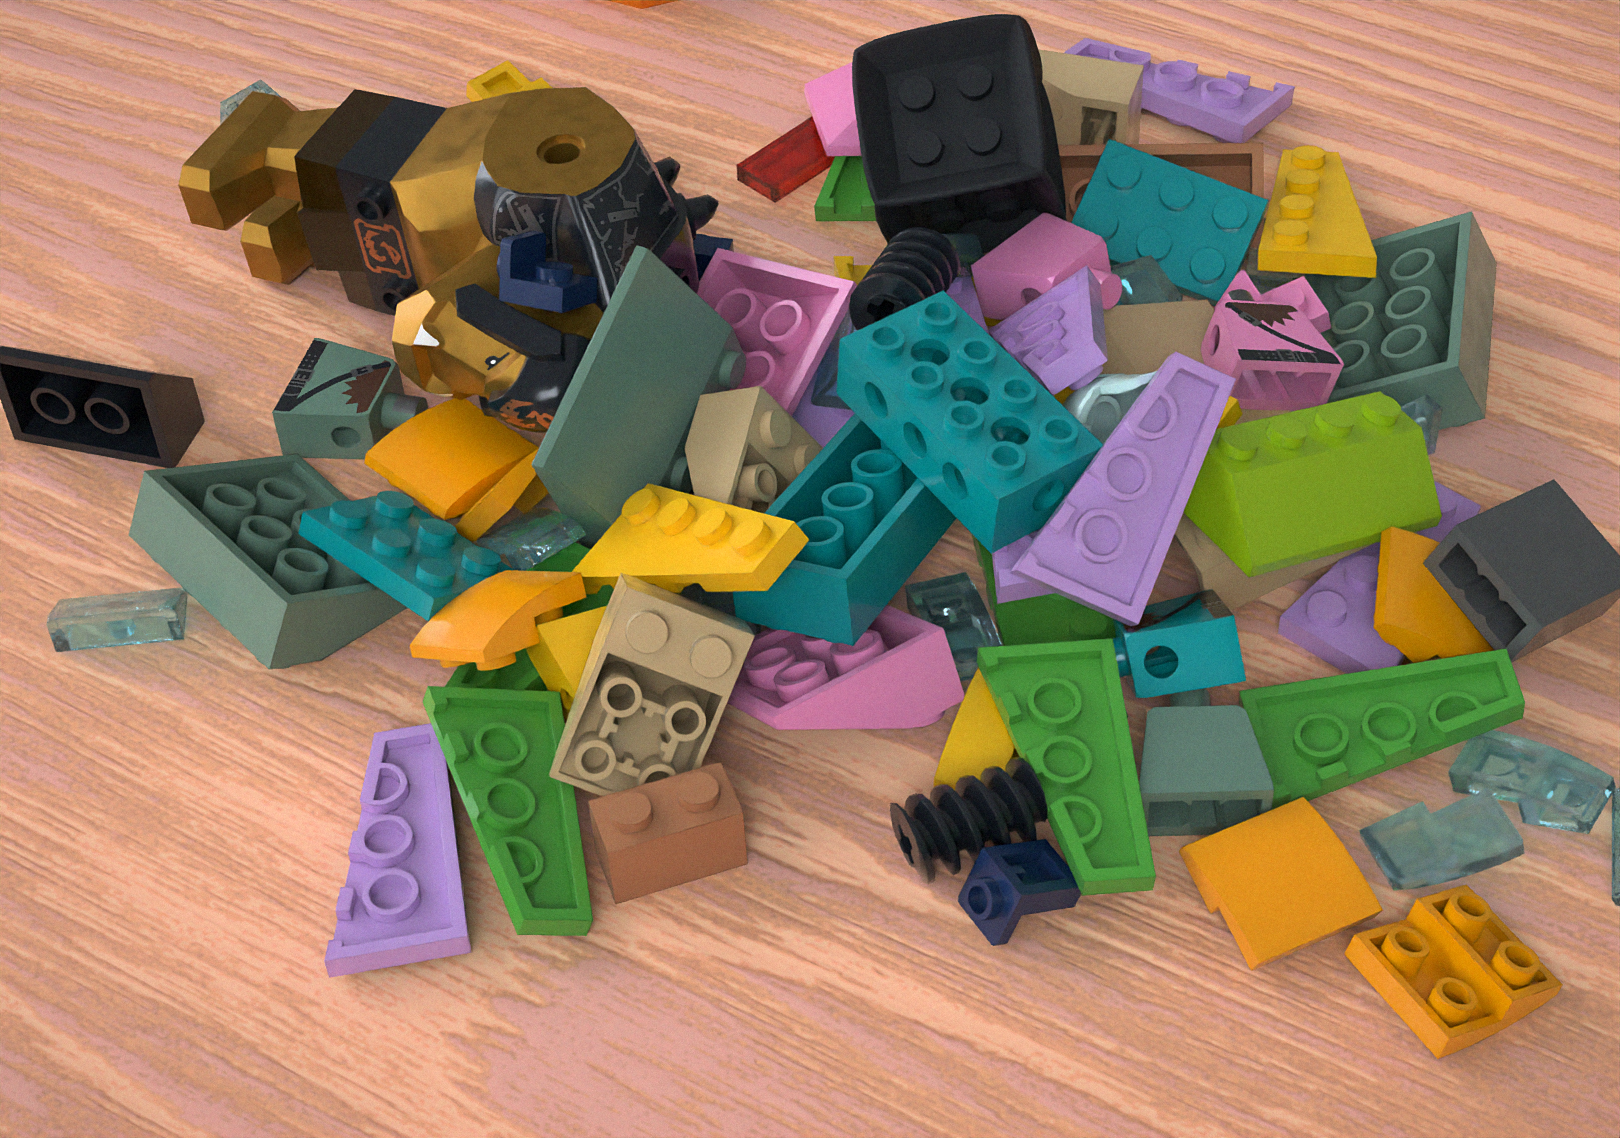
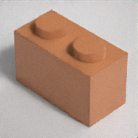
(668, 832)

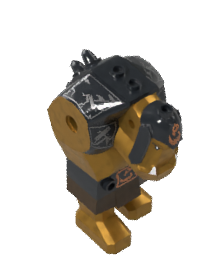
(416, 215)

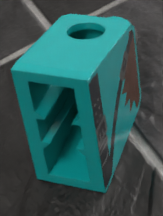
(1194, 650)

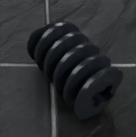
(906, 272)
(969, 817)

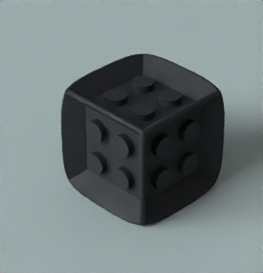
(958, 129)

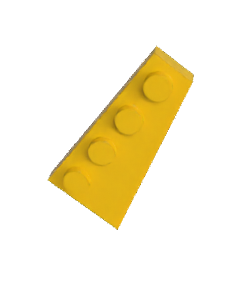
(1315, 219)
(688, 540)

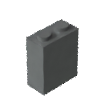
(1528, 570)

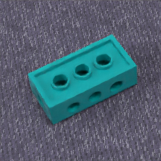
(964, 418)

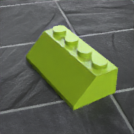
(1313, 483)

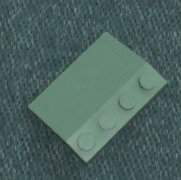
(1419, 321)
(636, 396)
(238, 552)

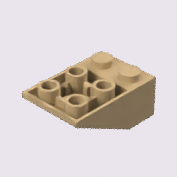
(1093, 98)
(745, 448)
(649, 689)

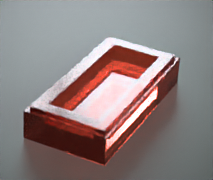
(785, 162)

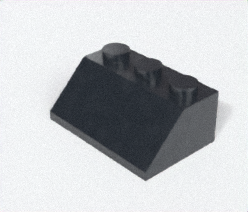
(98, 406)

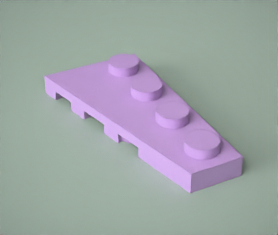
(1127, 503)
(1338, 610)
(405, 866)

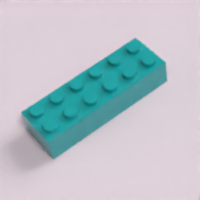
(865, 534)

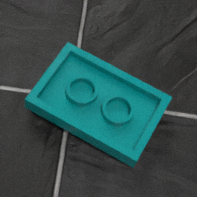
(1180, 217)
(400, 549)

